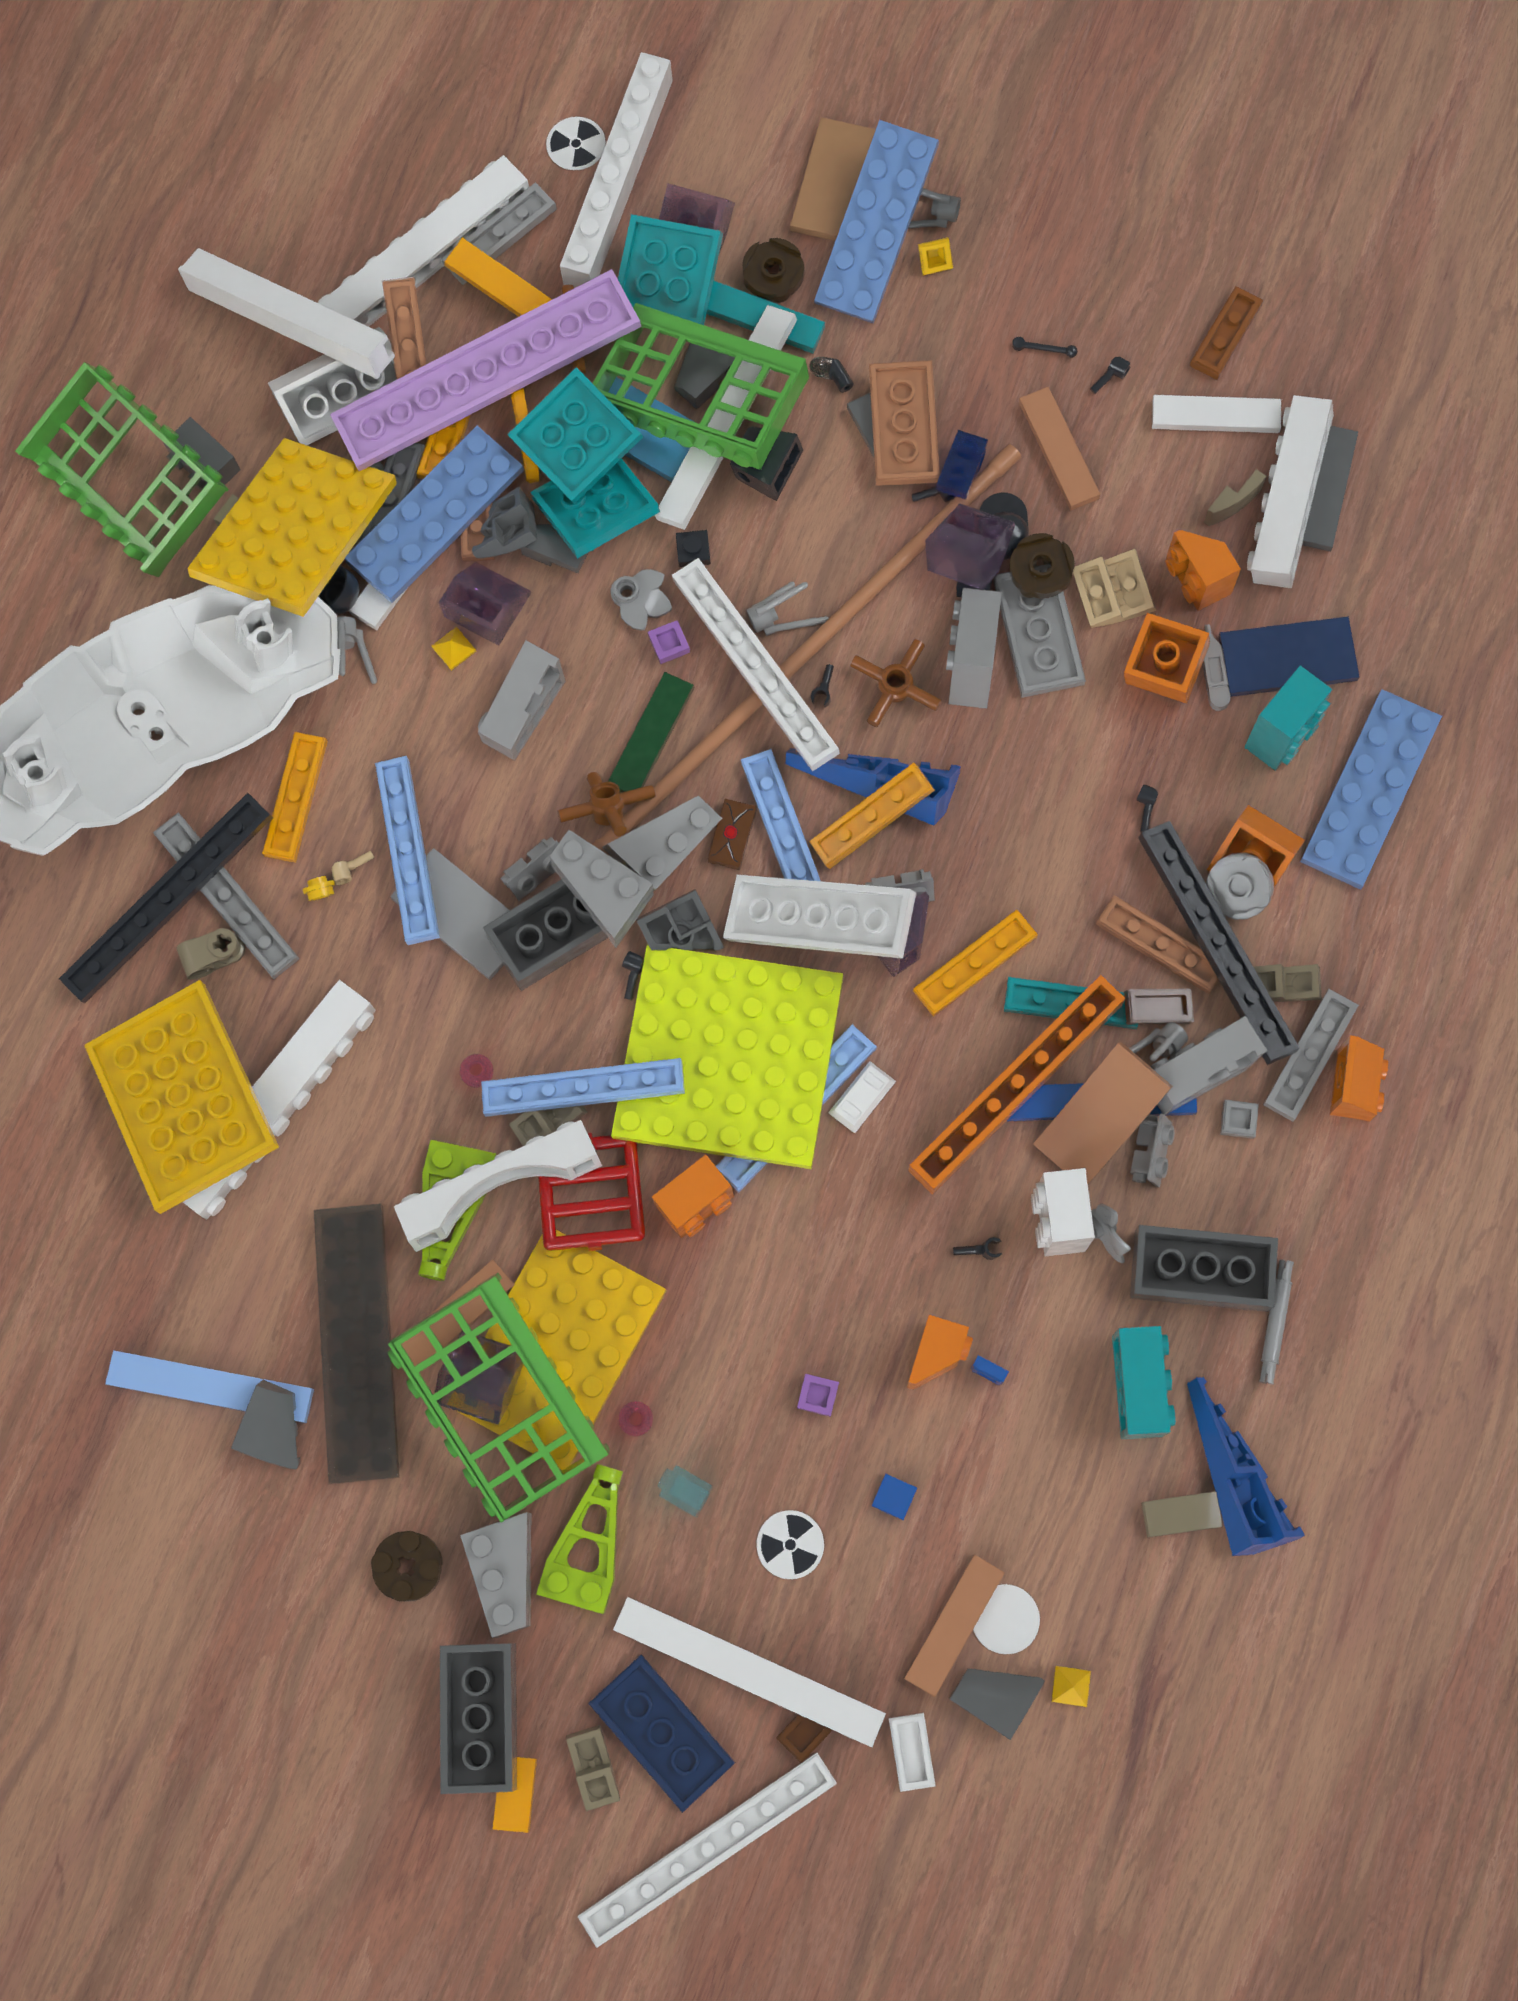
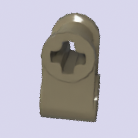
(205, 954)

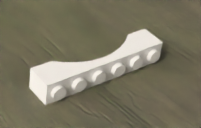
(433, 1213)

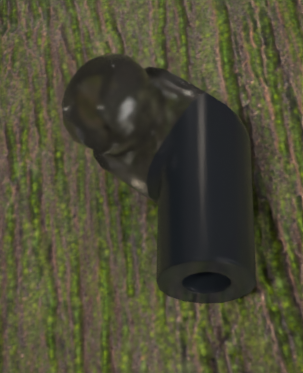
(831, 369)

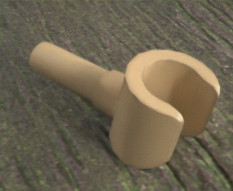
(341, 869)

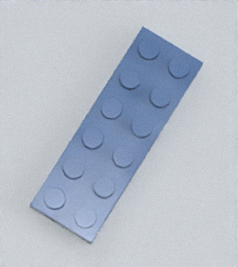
(876, 221)
(434, 514)
(1371, 789)

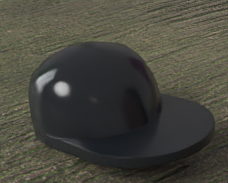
(1010, 508)
(340, 591)

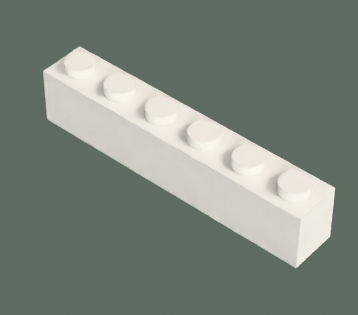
(1291, 492)

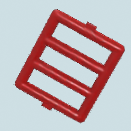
(632, 1202)

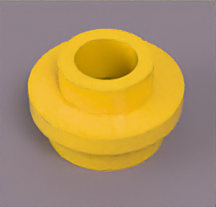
(319, 888)

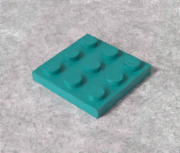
(670, 266)
(575, 435)
(601, 513)

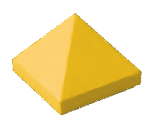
(935, 256)
(453, 648)
(1071, 1686)

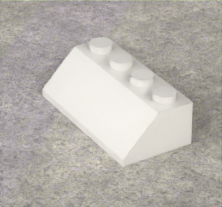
(321, 388)

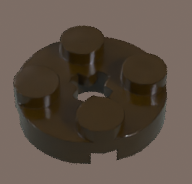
(776, 286)
(1051, 551)
(387, 1562)

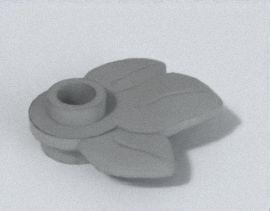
(645, 600)
(1105, 1228)

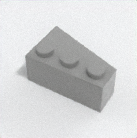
(974, 647)
(521, 700)
(665, 841)
(602, 885)
(1209, 1063)
(501, 1571)

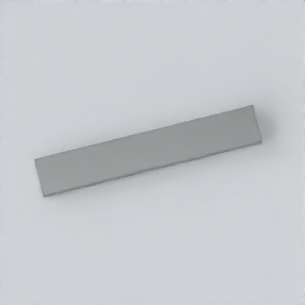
(232, 903)

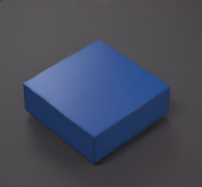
(989, 1370)
(894, 1497)

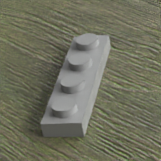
(510, 224)
(1315, 1050)

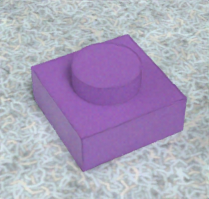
(668, 642)
(818, 1395)

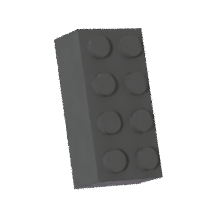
(543, 934)
(1204, 1268)
(478, 1718)

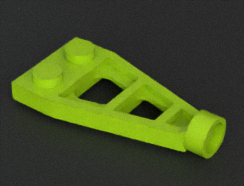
(442, 1163)
(574, 1585)

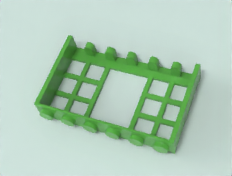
(688, 432)
(93, 504)
(543, 1371)

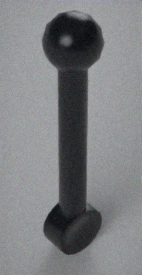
(1019, 344)

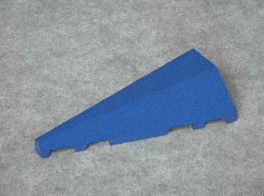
(868, 773)
(1247, 1506)

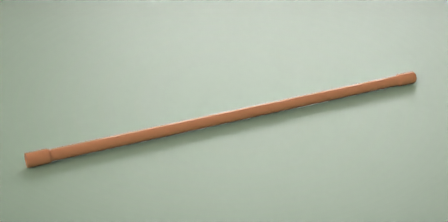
(996, 468)

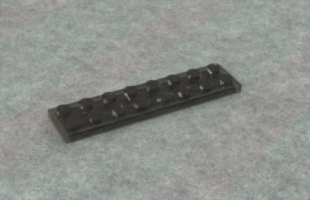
(355, 1344)

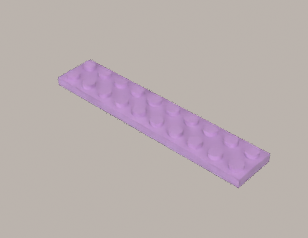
(485, 370)

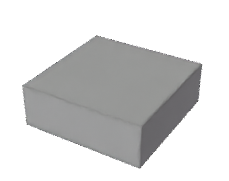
(1239, 1119)

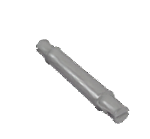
(1276, 1323)

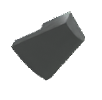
(701, 374)
(508, 527)
(551, 549)
(680, 925)
(269, 1426)
(997, 1697)

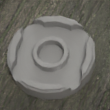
(1241, 885)

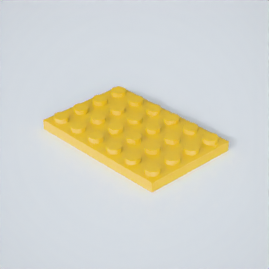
(292, 527)
(180, 1097)
(589, 1324)

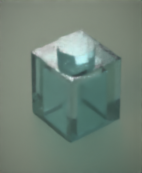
(684, 1490)

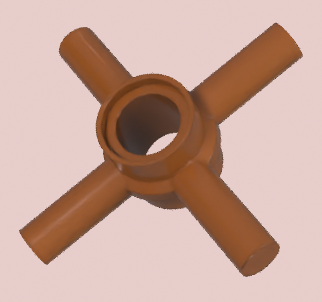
(899, 671)
(606, 803)

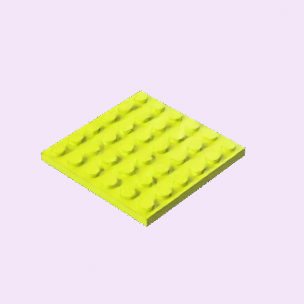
(750, 1052)

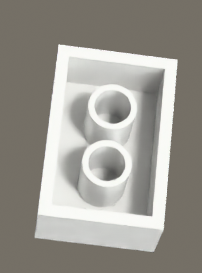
(1063, 1212)

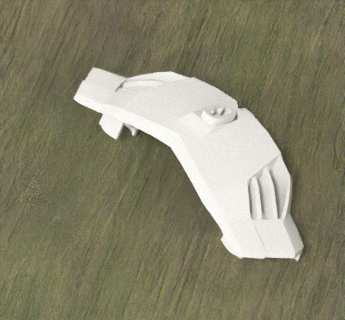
(203, 670)

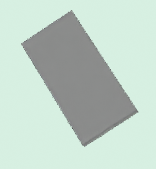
(1039, 639)
(462, 913)

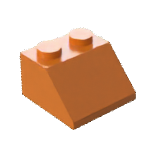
(1263, 838)
(1358, 1080)
(939, 1350)

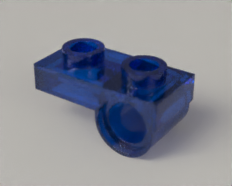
(962, 464)

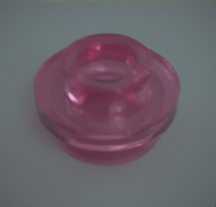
(485, 1075)
(628, 1410)

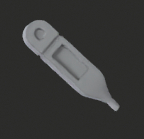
(1216, 675)

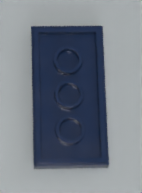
(1268, 656)
(662, 1733)

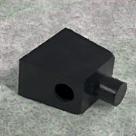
(777, 466)

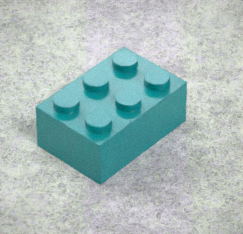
(1289, 719)
(1142, 1382)

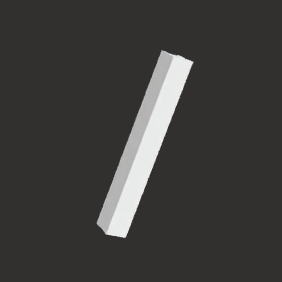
(287, 312)

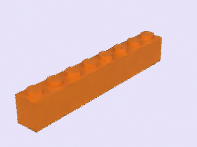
(1016, 1084)

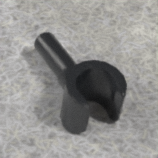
(1117, 367)
(931, 492)
(824, 686)
(1147, 796)
(635, 964)
(981, 1249)

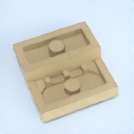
(1113, 589)

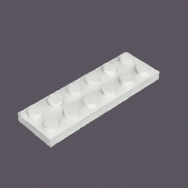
(820, 915)

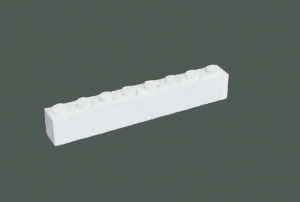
(617, 170)
(422, 247)
(295, 1073)

